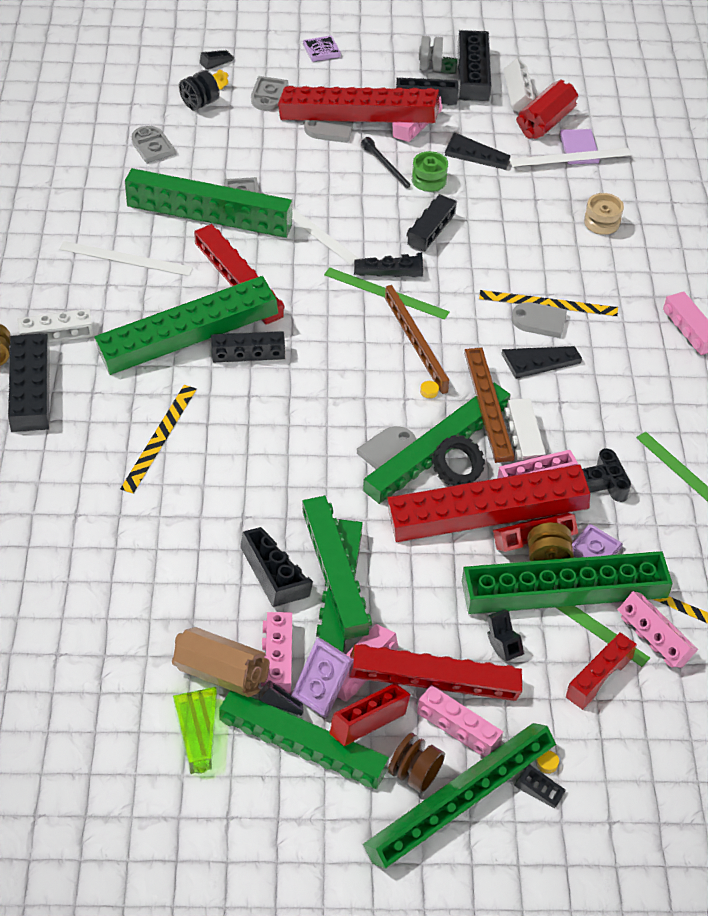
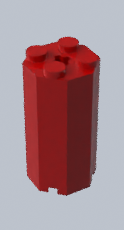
(547, 109)

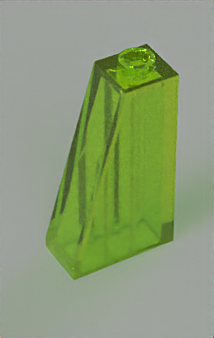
(196, 724)

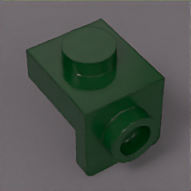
(449, 65)

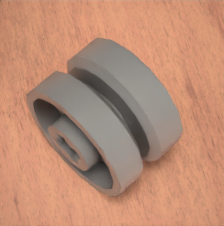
(430, 53)

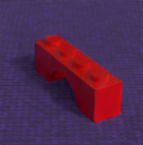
(516, 536)
(590, 679)

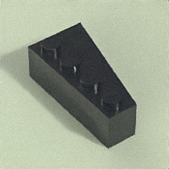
(275, 572)

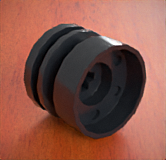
(199, 90)

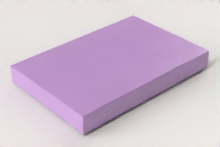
(578, 141)
(322, 677)

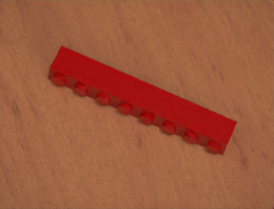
(229, 262)
(441, 672)

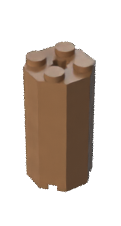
(220, 661)

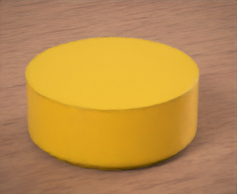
(429, 389)
(548, 762)

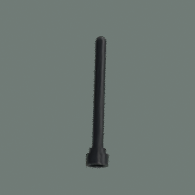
(369, 145)

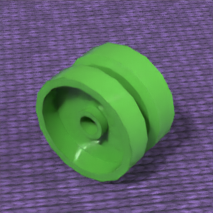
(429, 171)

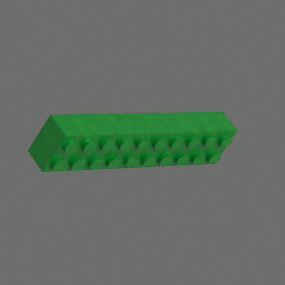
(209, 202)
(186, 325)
(565, 582)

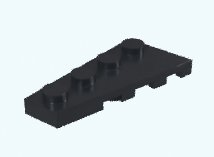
(473, 151)
(389, 266)
(532, 361)

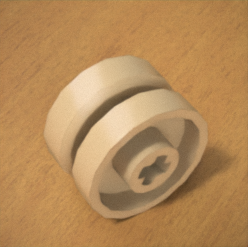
(603, 213)

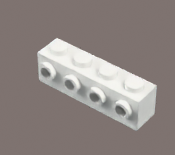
(518, 85)
(58, 325)
(524, 429)

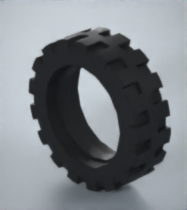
(472, 451)

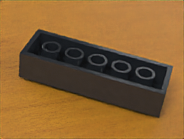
(474, 65)
(29, 382)

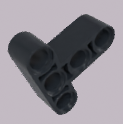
(608, 476)

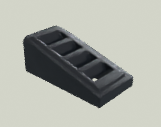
(215, 58)
(279, 698)
(529, 788)

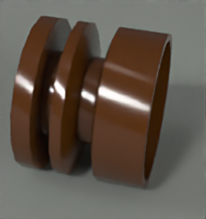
(414, 761)

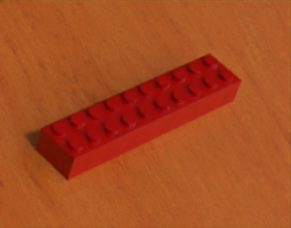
(359, 104)
(488, 503)

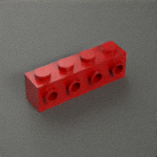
(369, 714)

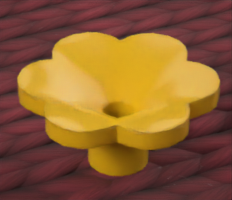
(221, 78)

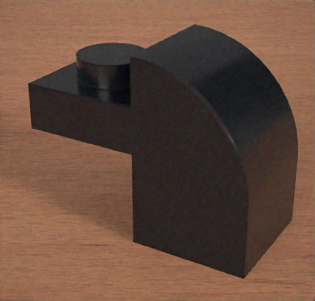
(502, 637)

